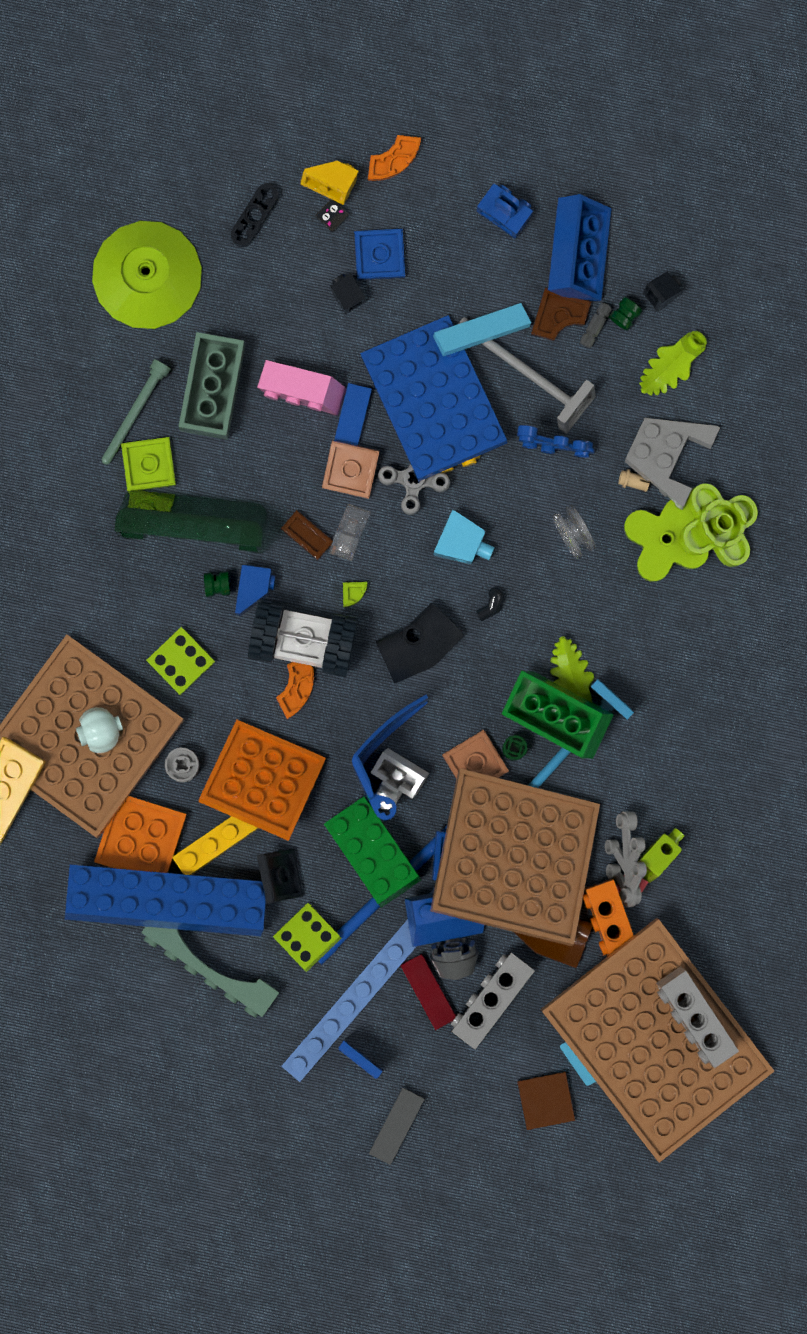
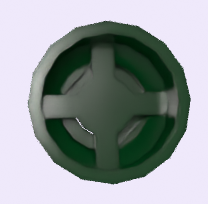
(625, 313)
(217, 584)
(514, 751)

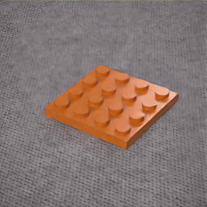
(262, 780)

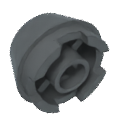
(454, 958)

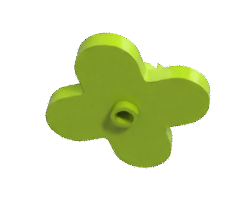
(718, 525)
(656, 555)

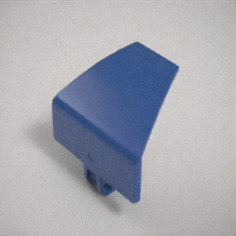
(371, 745)

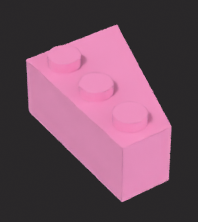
(301, 387)

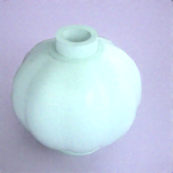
(99, 730)

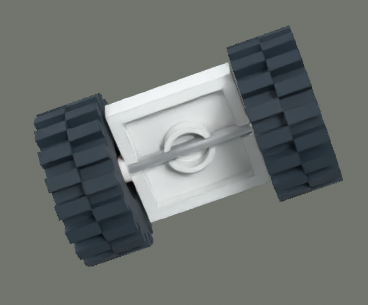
(302, 638)

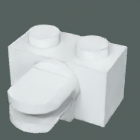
(397, 777)

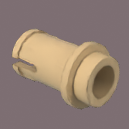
(633, 480)

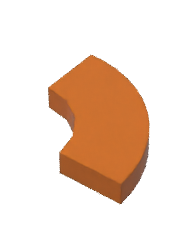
(395, 160)
(298, 688)

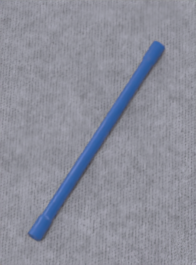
(371, 906)

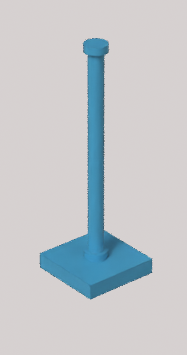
(609, 702)

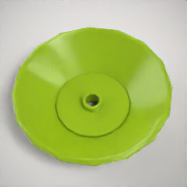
(151, 298)

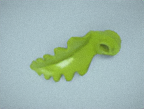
(673, 363)
(570, 670)

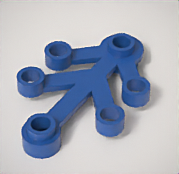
(530, 439)

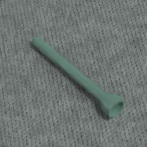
(157, 372)

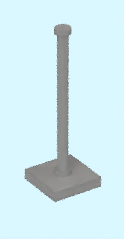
(573, 406)

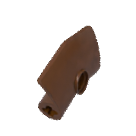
(559, 952)

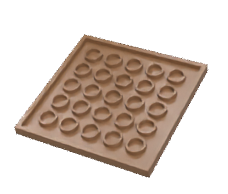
(45, 720)
(515, 857)

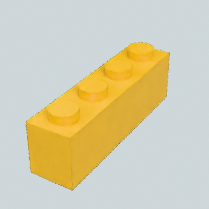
(213, 845)

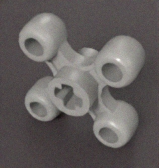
(413, 489)

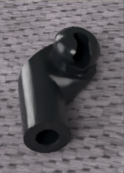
(494, 606)

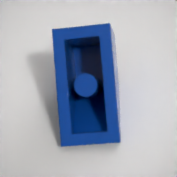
(253, 585)

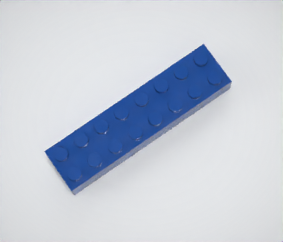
(165, 900)

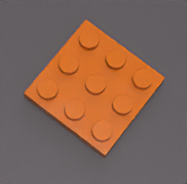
(141, 837)

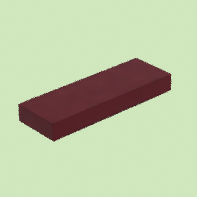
(428, 992)

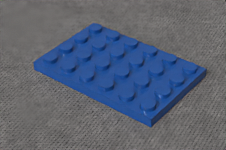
(433, 400)

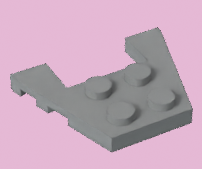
(658, 449)

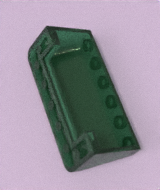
(192, 519)

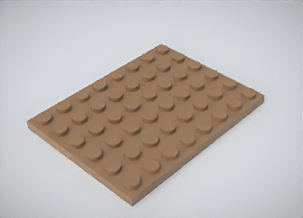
(641, 1052)

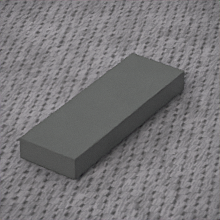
(396, 1126)

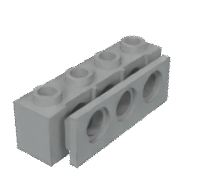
(475, 1034)
(720, 1045)

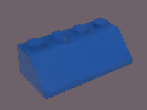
(579, 248)

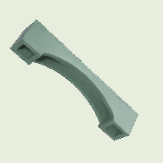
(254, 995)

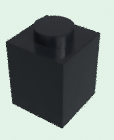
(347, 292)

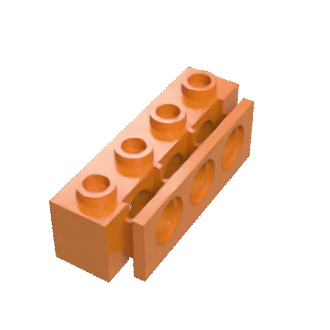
(617, 916)

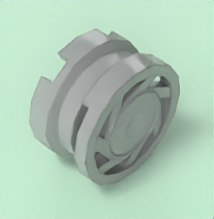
(182, 765)

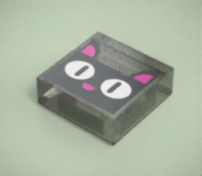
(332, 215)

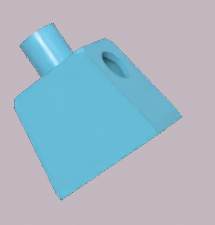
(462, 540)

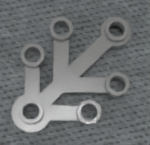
(633, 870)

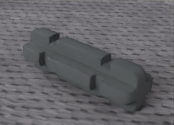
(595, 325)

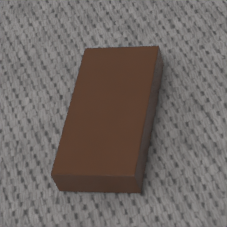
(307, 535)

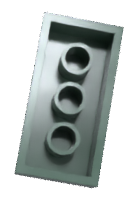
(212, 385)

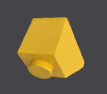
(331, 180)

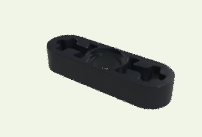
(269, 203)

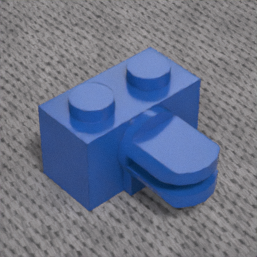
(505, 210)

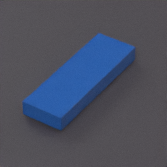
(353, 414)

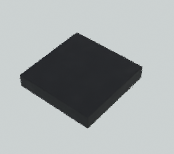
(280, 875)

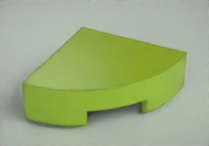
(353, 592)

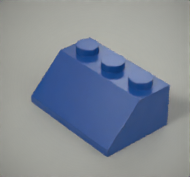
(433, 927)

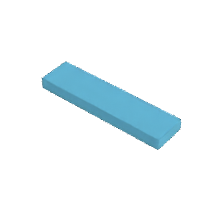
(482, 329)

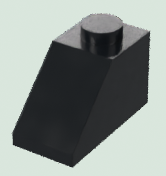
(662, 290)

